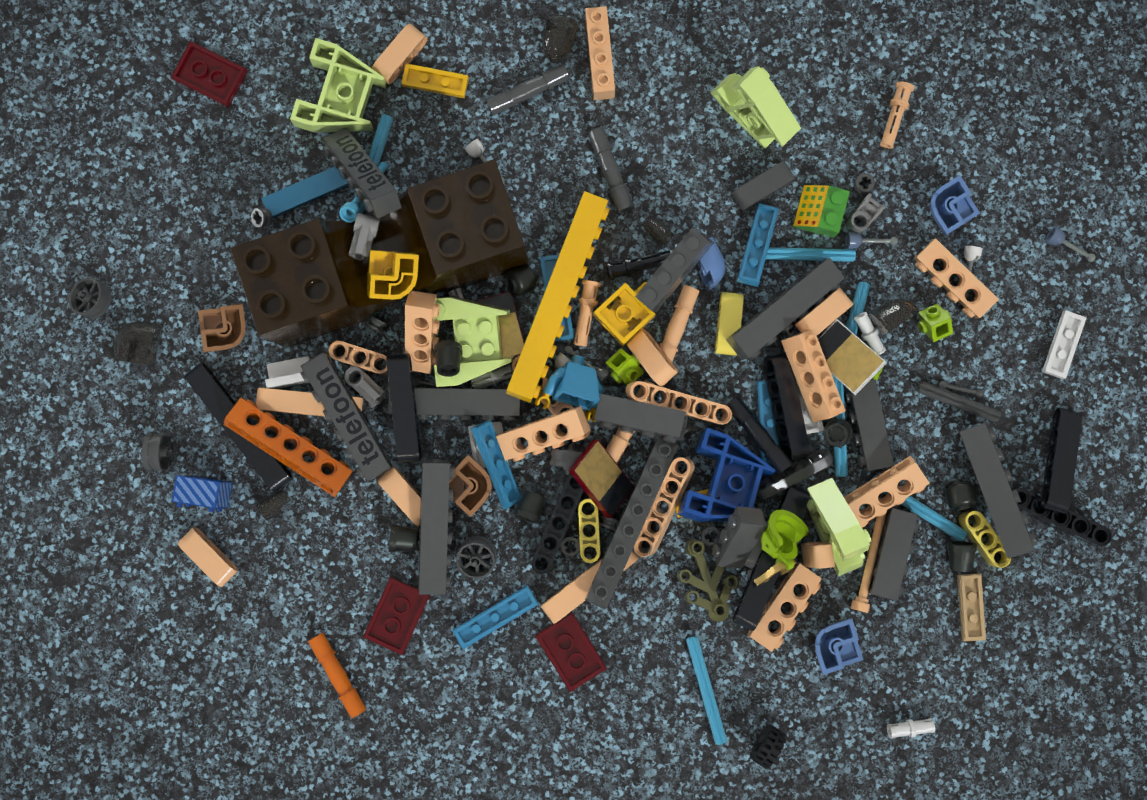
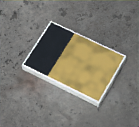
(849, 357)

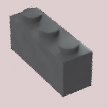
(739, 537)

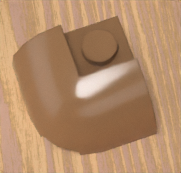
(221, 327)
(470, 485)

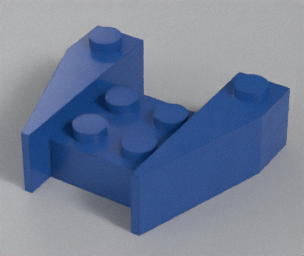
(732, 482)

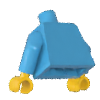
(574, 386)

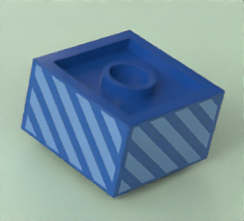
(201, 492)

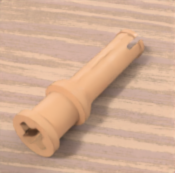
(901, 105)
(587, 302)

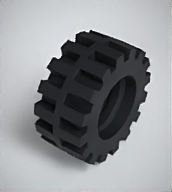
(768, 746)

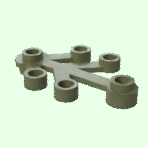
(707, 584)

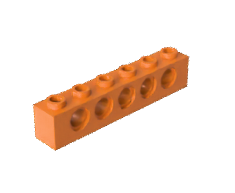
(275, 447)

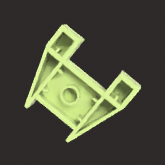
(343, 92)
(757, 106)
(478, 333)
(838, 526)

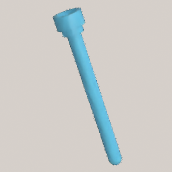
(351, 209)

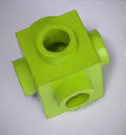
(935, 322)
(626, 371)

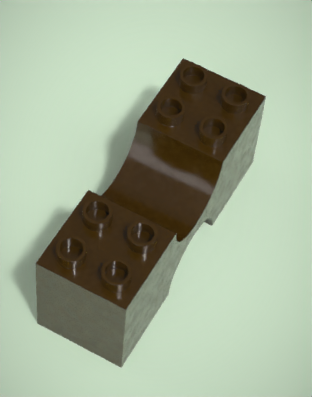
(309, 286)

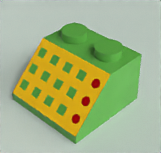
(821, 209)

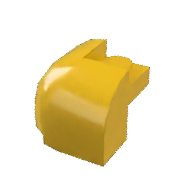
(391, 274)

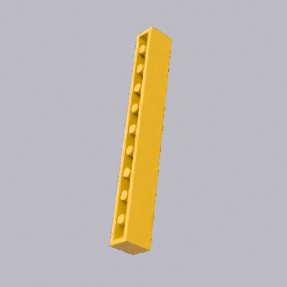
(556, 299)

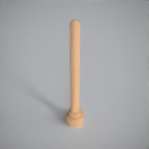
(861, 602)

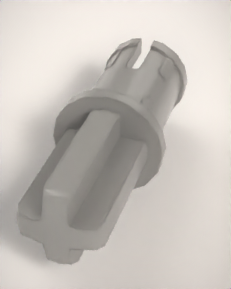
(492, 377)

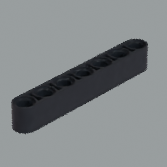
(220, 404)
(755, 597)

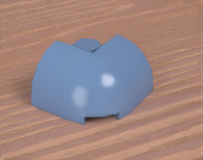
(952, 205)
(712, 267)
(837, 646)

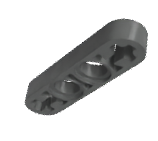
(799, 471)

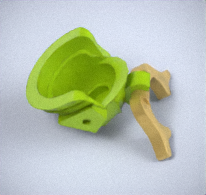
(780, 542)

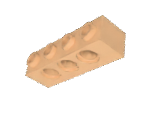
(600, 53)
(983, 299)
(421, 329)
(813, 376)
(573, 419)
(886, 482)
(783, 594)

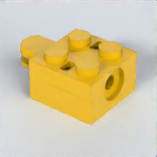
(625, 316)

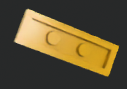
(435, 80)

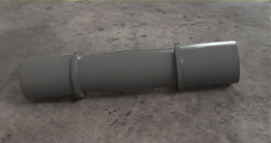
(528, 89)
(610, 170)

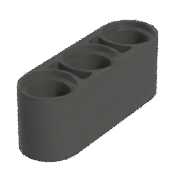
(763, 186)

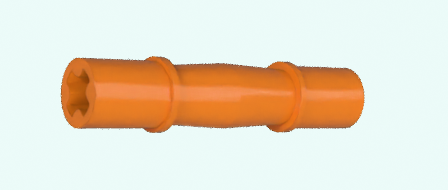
(337, 675)

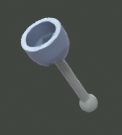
(1057, 237)
(854, 240)

